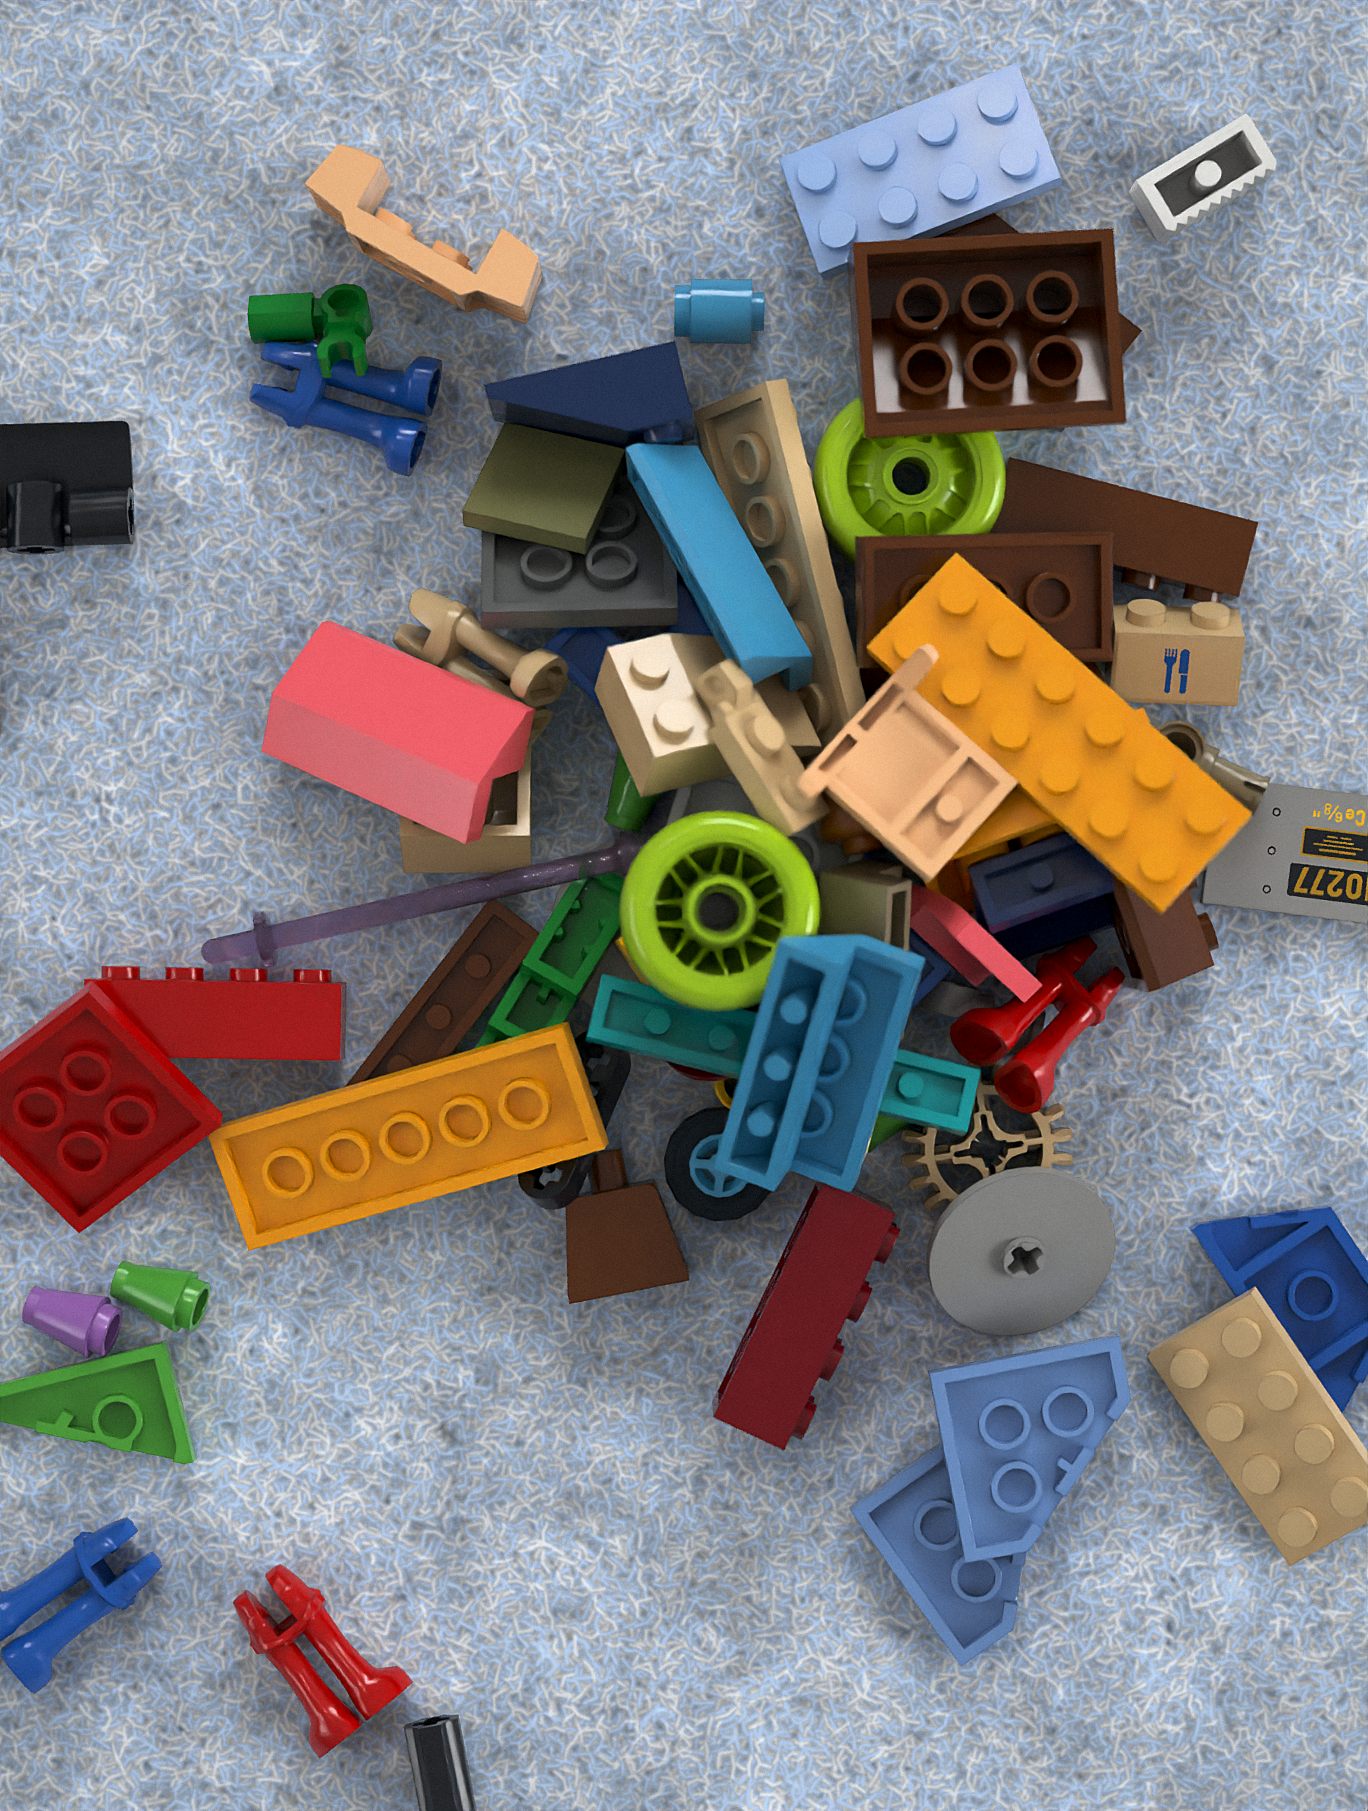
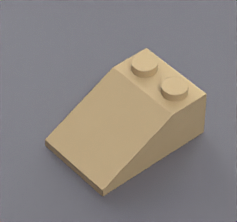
(664, 720)
(505, 833)

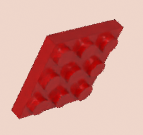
(94, 1108)

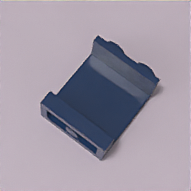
(1041, 896)

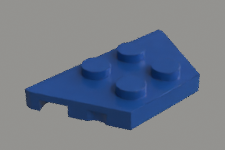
(1309, 1280)

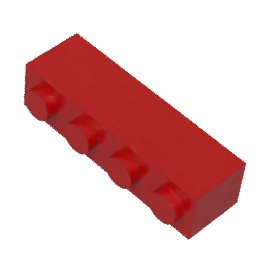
(233, 1016)

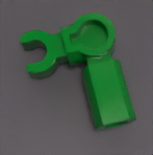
(339, 315)

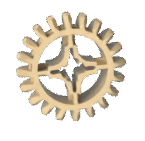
(930, 1156)

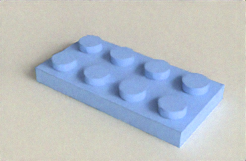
(922, 168)

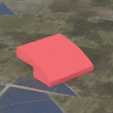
(966, 943)

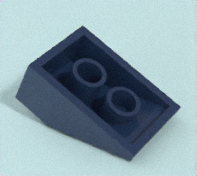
(603, 400)

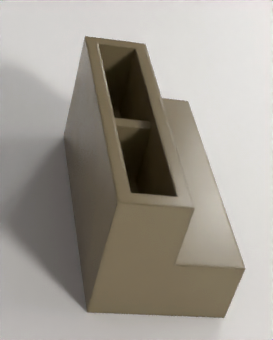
(867, 901)

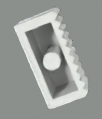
(1203, 178)

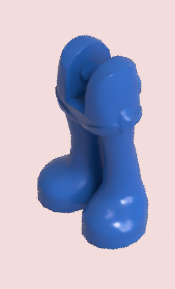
(396, 436)
(33, 1651)

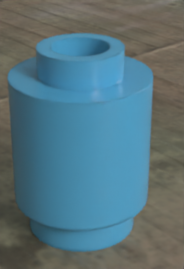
(718, 311)

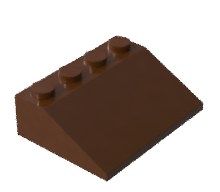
(987, 333)

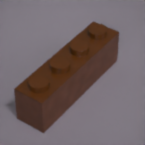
(1152, 535)

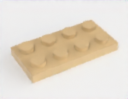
(1269, 1424)

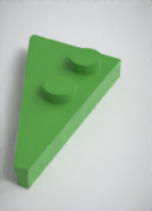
(111, 1400)

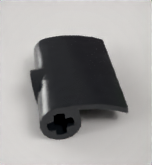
(65, 486)

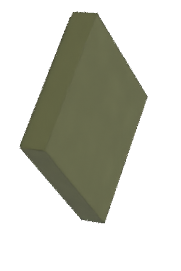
(544, 487)

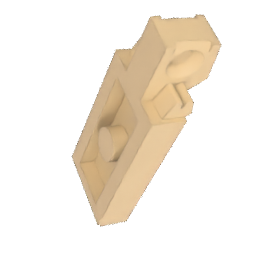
(757, 749)

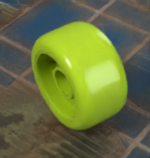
(860, 499)
(705, 857)

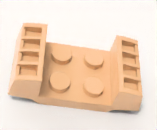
(349, 190)

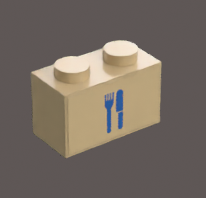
(1176, 653)

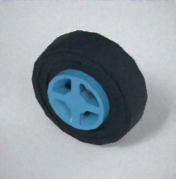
(693, 1177)

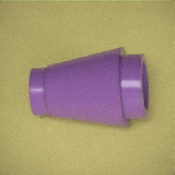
(74, 1319)

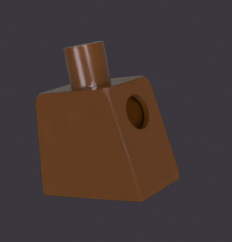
(619, 1235)

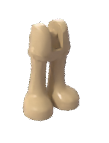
(455, 630)

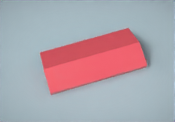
(396, 730)

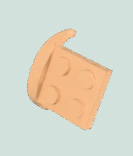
(909, 773)

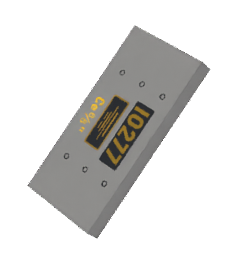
(1297, 857)

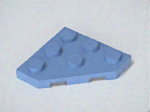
(1022, 1435)
(919, 1538)

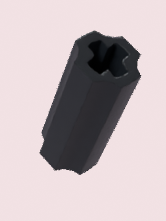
(440, 1764)

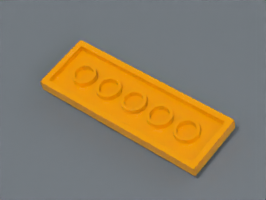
(1063, 735)
(409, 1136)

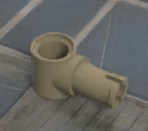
(1238, 781)

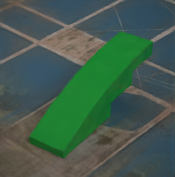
(560, 960)

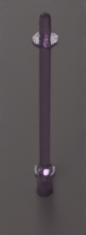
(268, 938)

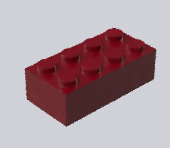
(802, 1313)

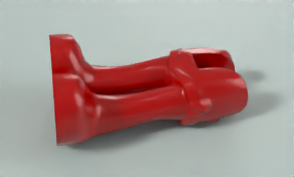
(990, 1033)
(366, 1685)

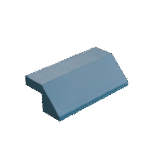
(718, 563)
(819, 1060)

